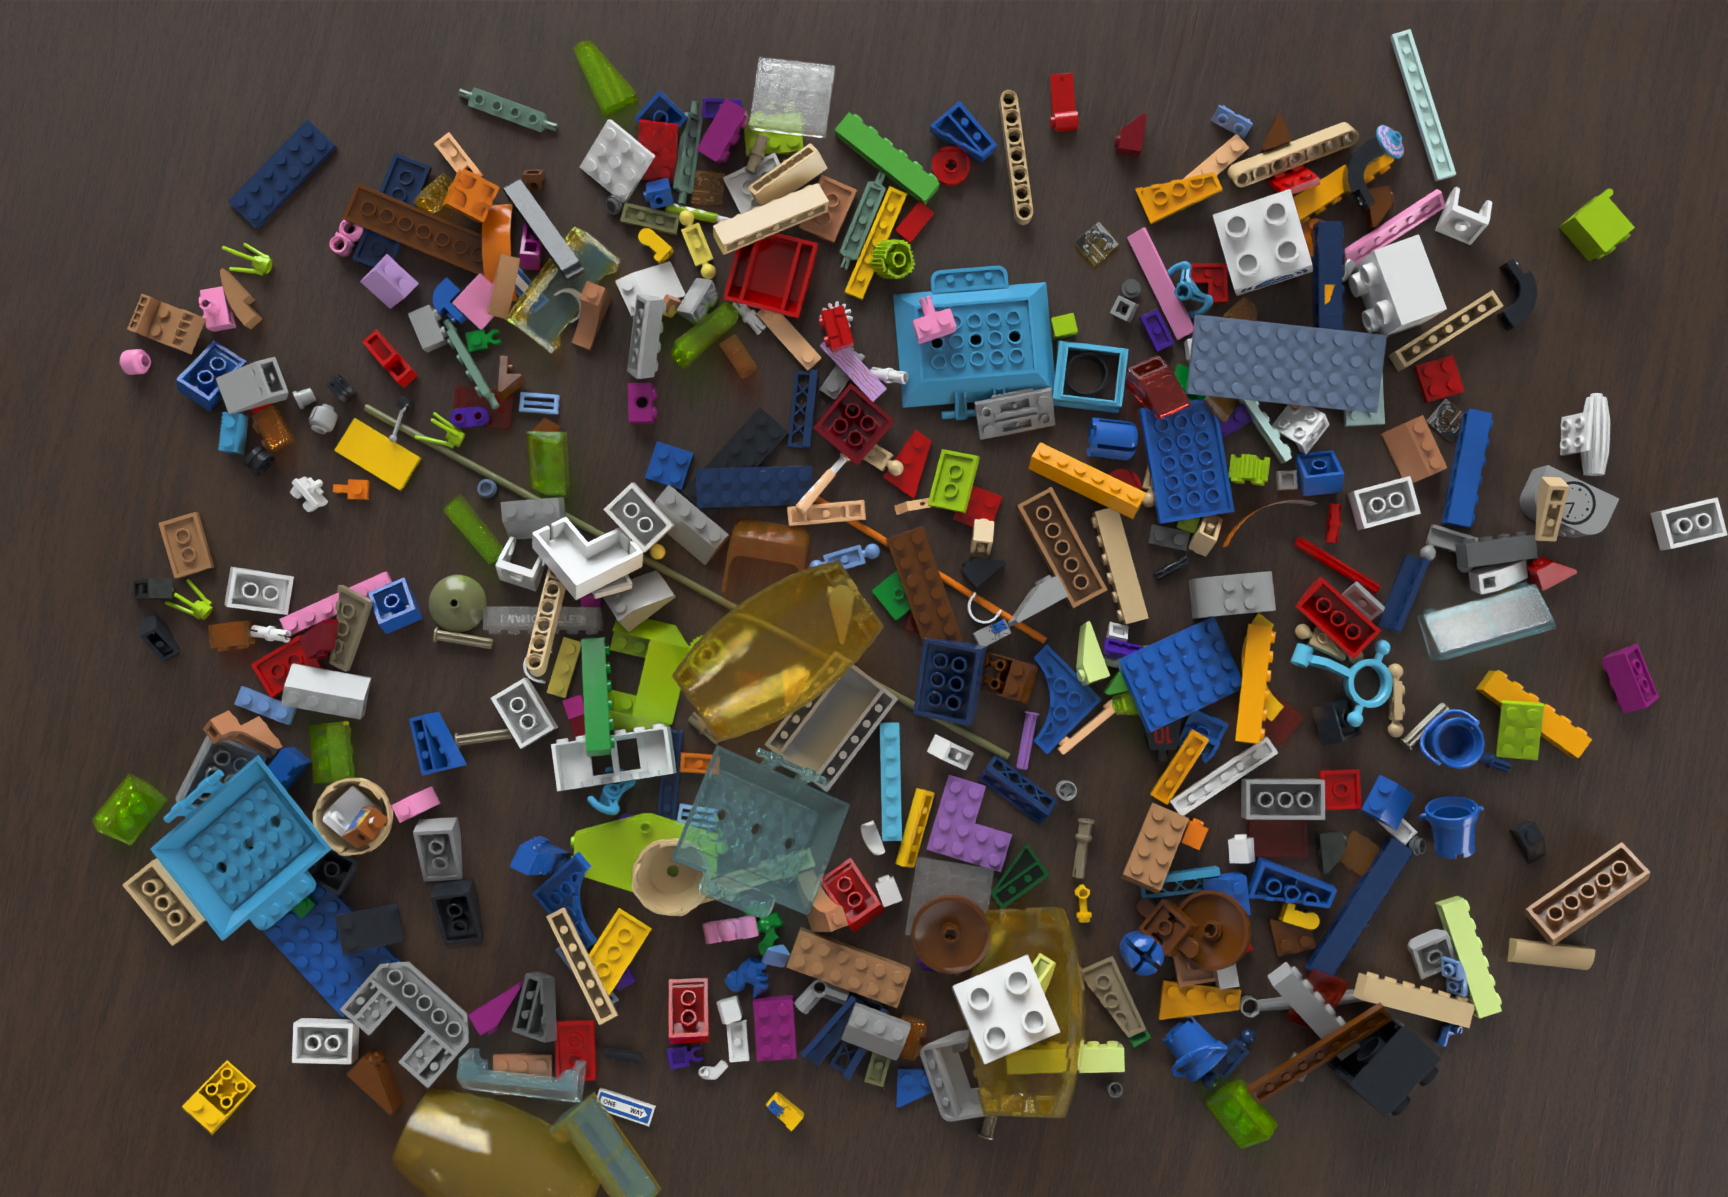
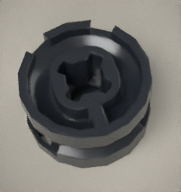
(341, 388)
(259, 460)

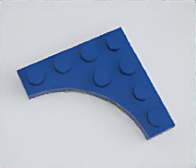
(1067, 702)
(564, 891)

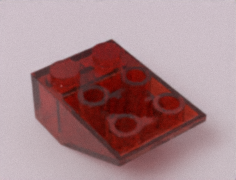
(1156, 387)

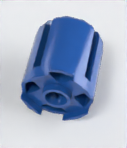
(1112, 439)
(1142, 963)

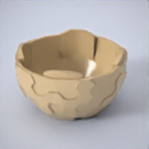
(331, 794)
(658, 888)

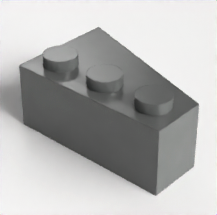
(537, 1008)

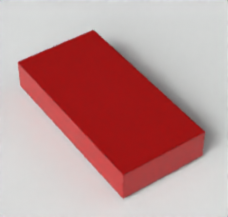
(914, 222)

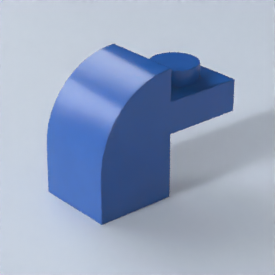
(443, 297)

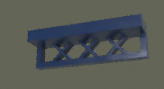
(810, 408)
(1403, 593)
(1015, 792)
(831, 1033)
(858, 1052)

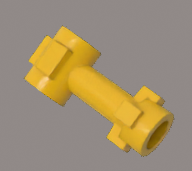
(1082, 892)

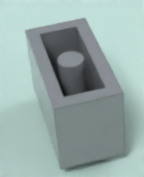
(428, 328)

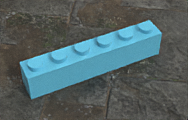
(890, 781)

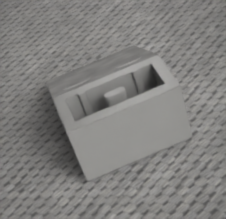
(698, 300)
(252, 386)

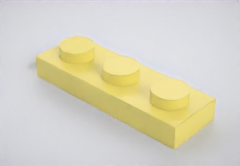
(564, 667)

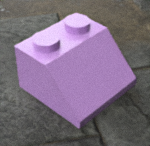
(389, 281)

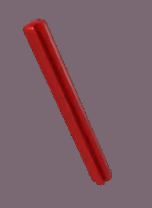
(1336, 565)

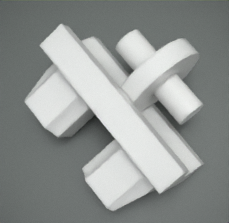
(311, 491)

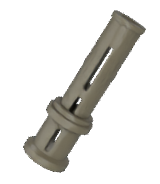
(1083, 838)

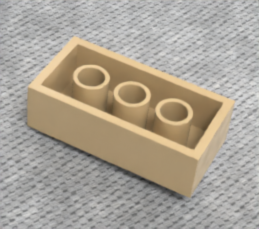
(164, 902)

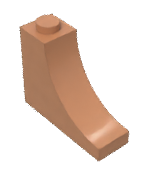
(594, 306)
(825, 914)

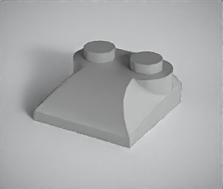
(1428, 950)

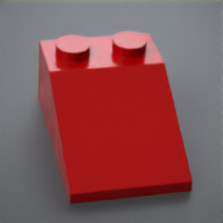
(852, 892)
(688, 1010)

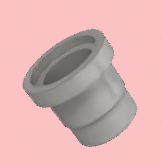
(304, 397)

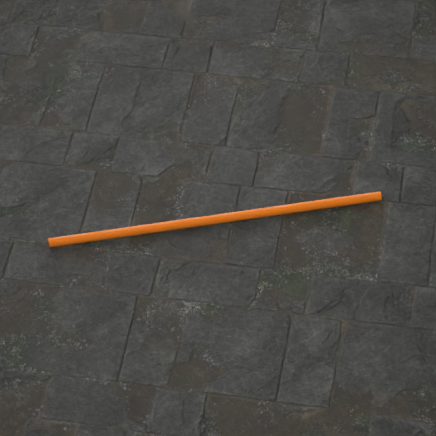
(949, 581)

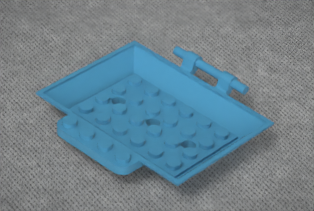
(968, 372)
(258, 881)

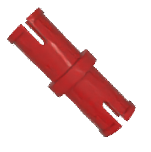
(1333, 523)

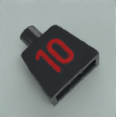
(1163, 739)

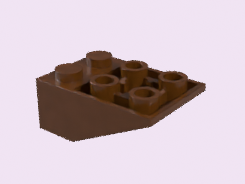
(1008, 677)

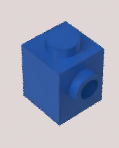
(658, 193)

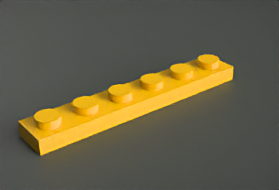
(880, 231)

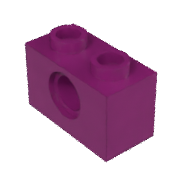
(640, 391)

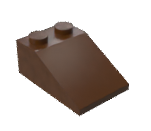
(377, 1080)

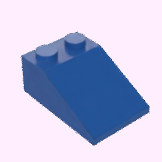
(199, 379)

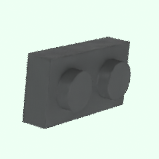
(1168, 537)

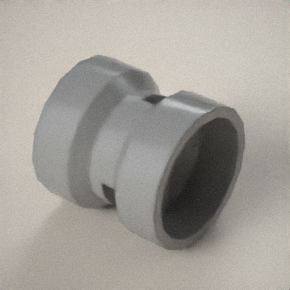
(1068, 788)

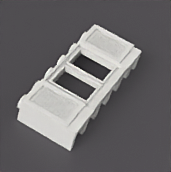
(575, 769)

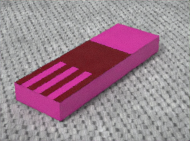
(575, 712)

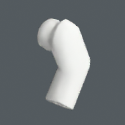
(712, 1073)

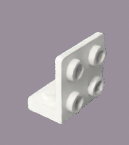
(1302, 426)
(345, 809)

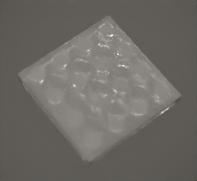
(792, 97)
(943, 877)

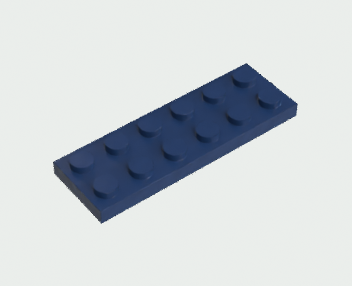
(282, 174)
(403, 182)
(752, 486)

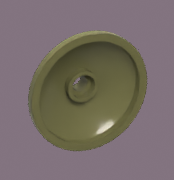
(470, 605)

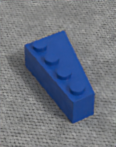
(539, 857)
(1281, 883)

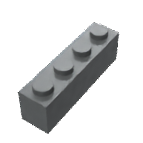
(1494, 551)

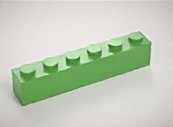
(886, 158)

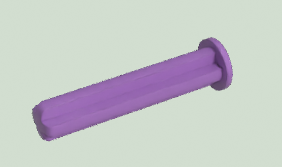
(1026, 740)

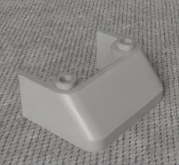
(948, 1078)

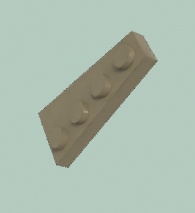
(352, 616)
(1110, 988)

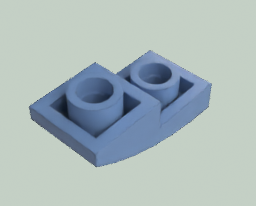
(1455, 976)

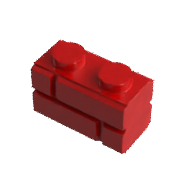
(836, 328)

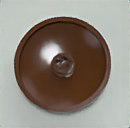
(1222, 929)
(950, 934)

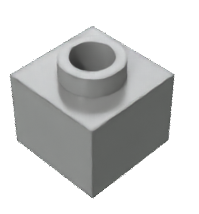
(1120, 304)

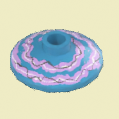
(1390, 141)

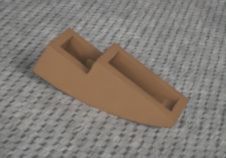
(503, 286)
(239, 299)

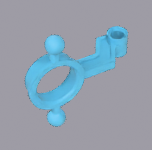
(1304, 656)

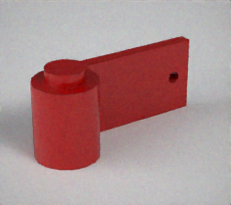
(1063, 103)

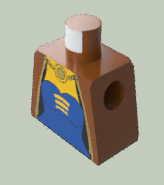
(367, 824)

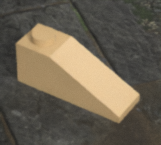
(1550, 507)

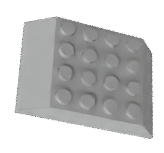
(833, 725)

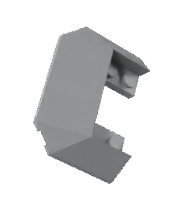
(421, 1000)

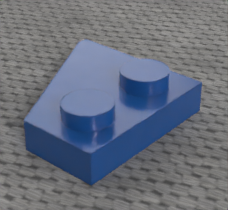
(911, 1085)

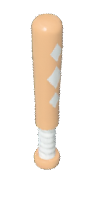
(809, 498)

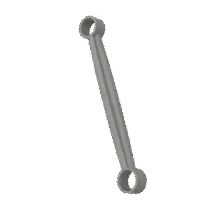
(1280, 1003)

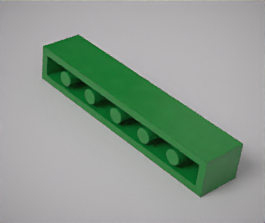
(596, 697)

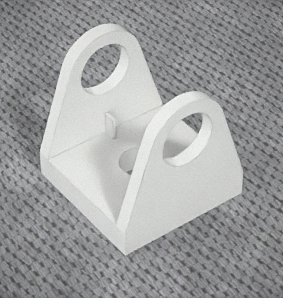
(1455, 215)
(516, 574)

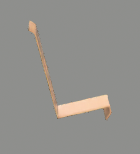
(911, 505)

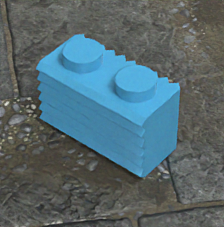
(233, 433)

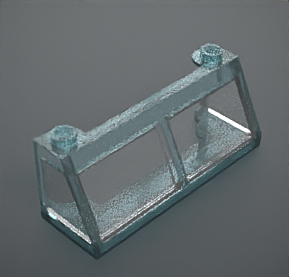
(1485, 622)
(473, 1075)

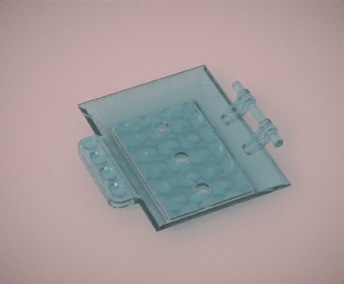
(758, 869)

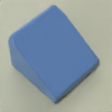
(776, 956)

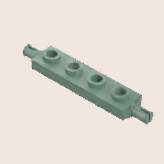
(507, 110)
(687, 153)
(862, 221)
(465, 358)

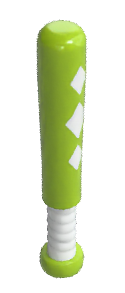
(698, 214)

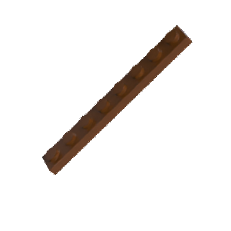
(1319, 1053)

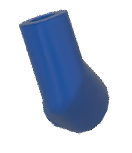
(1446, 1031)

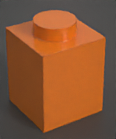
(1194, 834)

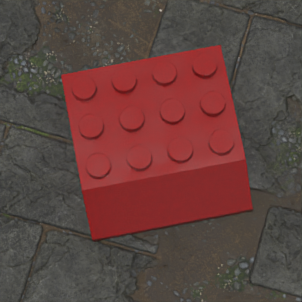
(772, 274)

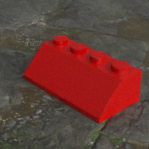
(1337, 617)

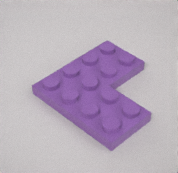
(958, 834)

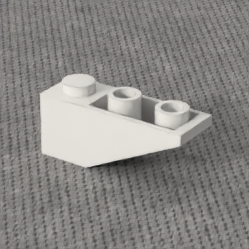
(1497, 576)

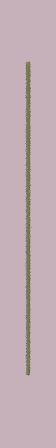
(647, 560)

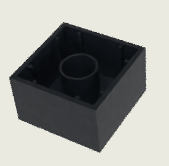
(1388, 1067)

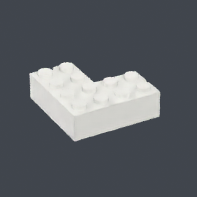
(584, 564)

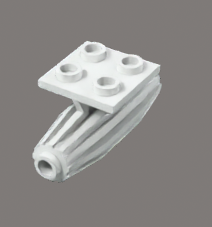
(1588, 435)

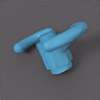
(1188, 290)
(611, 795)

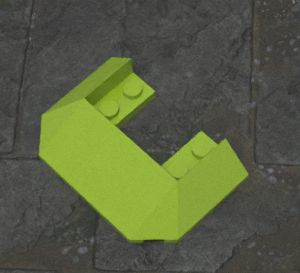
(658, 691)

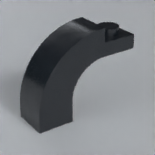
(1353, 172)
(1524, 295)

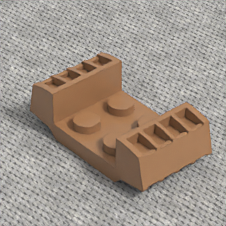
(166, 324)

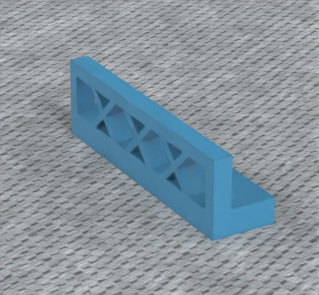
(1182, 875)

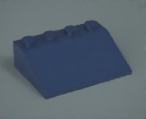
(949, 680)

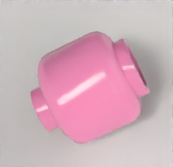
(135, 361)

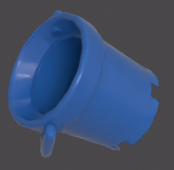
(1454, 741)
(1452, 825)
(1194, 1049)

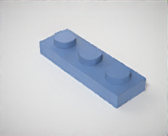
(264, 705)

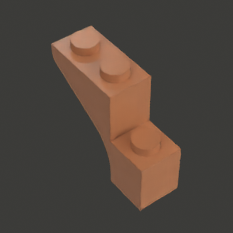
(252, 734)

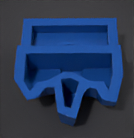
(1207, 726)

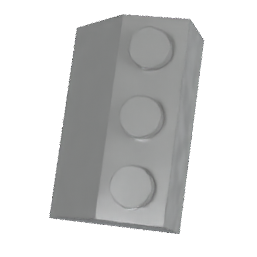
(527, 516)
(876, 1031)

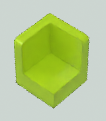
(1064, 326)

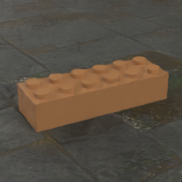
(1061, 547)
(1587, 894)
(848, 967)

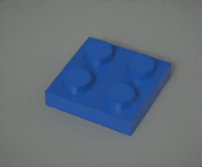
(669, 465)

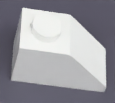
(950, 752)

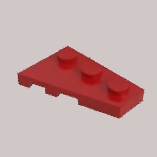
(913, 459)

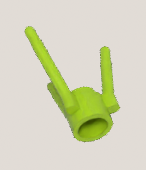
(261, 262)
(454, 435)
(200, 609)

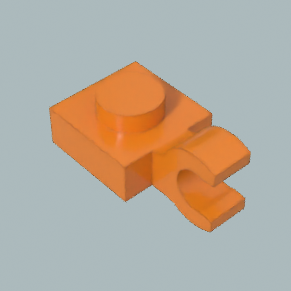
(355, 489)

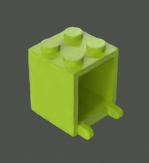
(1597, 227)

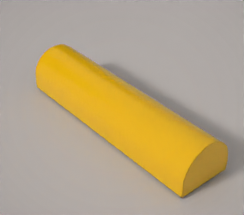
(914, 828)

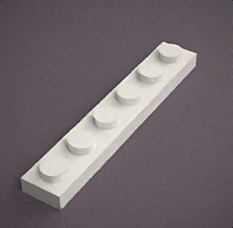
(1223, 776)

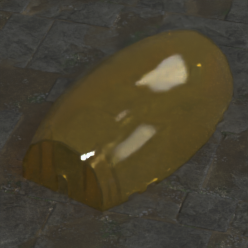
(777, 650)
(1044, 1074)
(487, 1150)

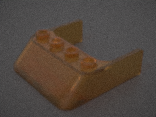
(767, 542)

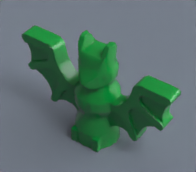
(768, 926)

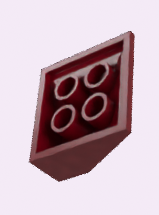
(854, 424)

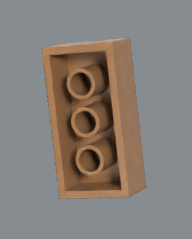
(1155, 848)

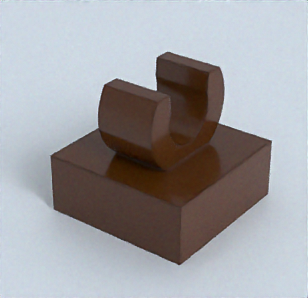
(533, 176)

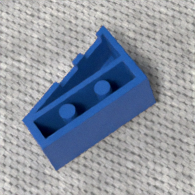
(963, 131)
(434, 744)
(289, 766)

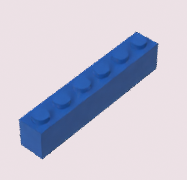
(1467, 468)

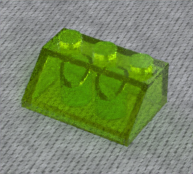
(548, 462)
(331, 751)
(129, 810)
(1241, 1114)

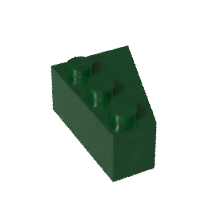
(1020, 877)

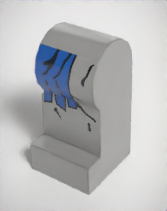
(992, 633)

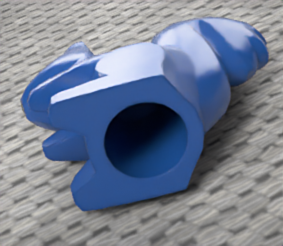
(750, 973)

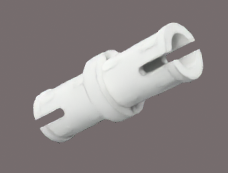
(749, 317)
(890, 375)
(270, 633)

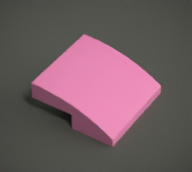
(475, 300)

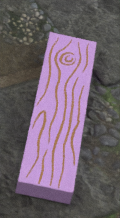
(856, 371)

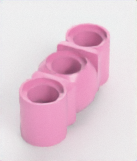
(347, 239)
(730, 929)

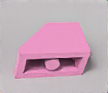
(415, 804)

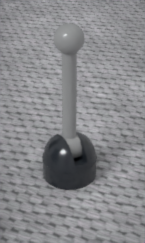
(403, 404)

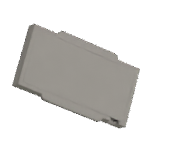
(1014, 412)

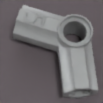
(811, 996)

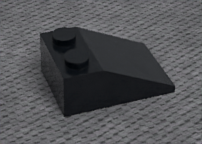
(457, 911)
(369, 929)

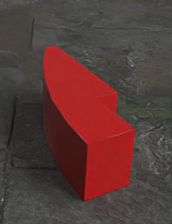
(390, 358)

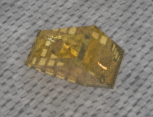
(433, 195)

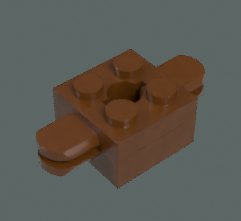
(1169, 927)

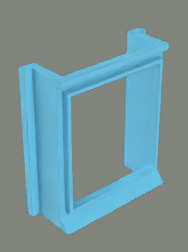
(1084, 402)

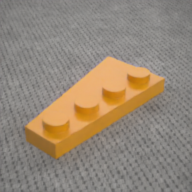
(1171, 197)
(1195, 1000)

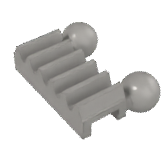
(1444, 539)

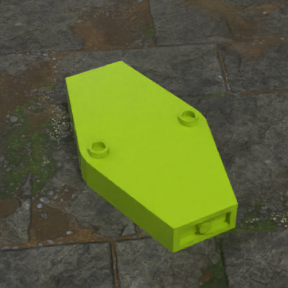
(616, 844)

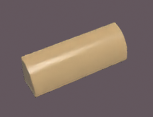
(788, 176)
(1544, 954)

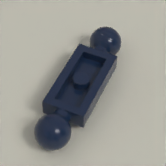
(1234, 1055)

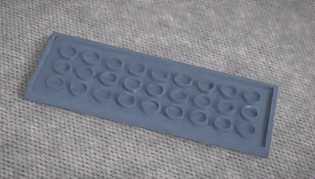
(1286, 364)

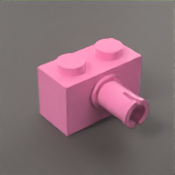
(216, 309)
(933, 323)

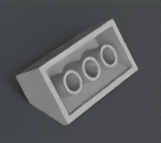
(645, 336)
(692, 527)
(326, 691)

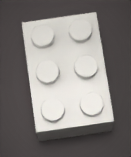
(1384, 503)
(639, 517)
(1688, 524)
(524, 712)
(325, 1041)

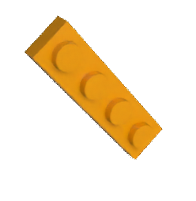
(1179, 766)

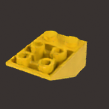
(218, 1097)

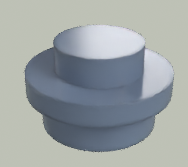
(487, 488)

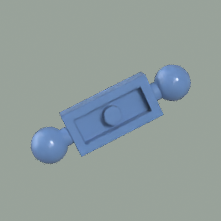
(851, 556)

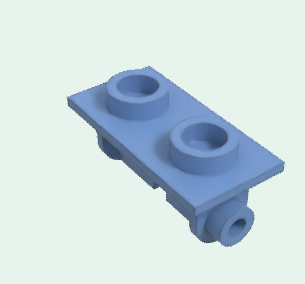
(1235, 123)

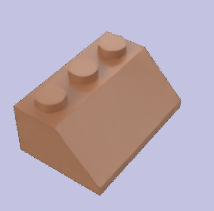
(1414, 449)

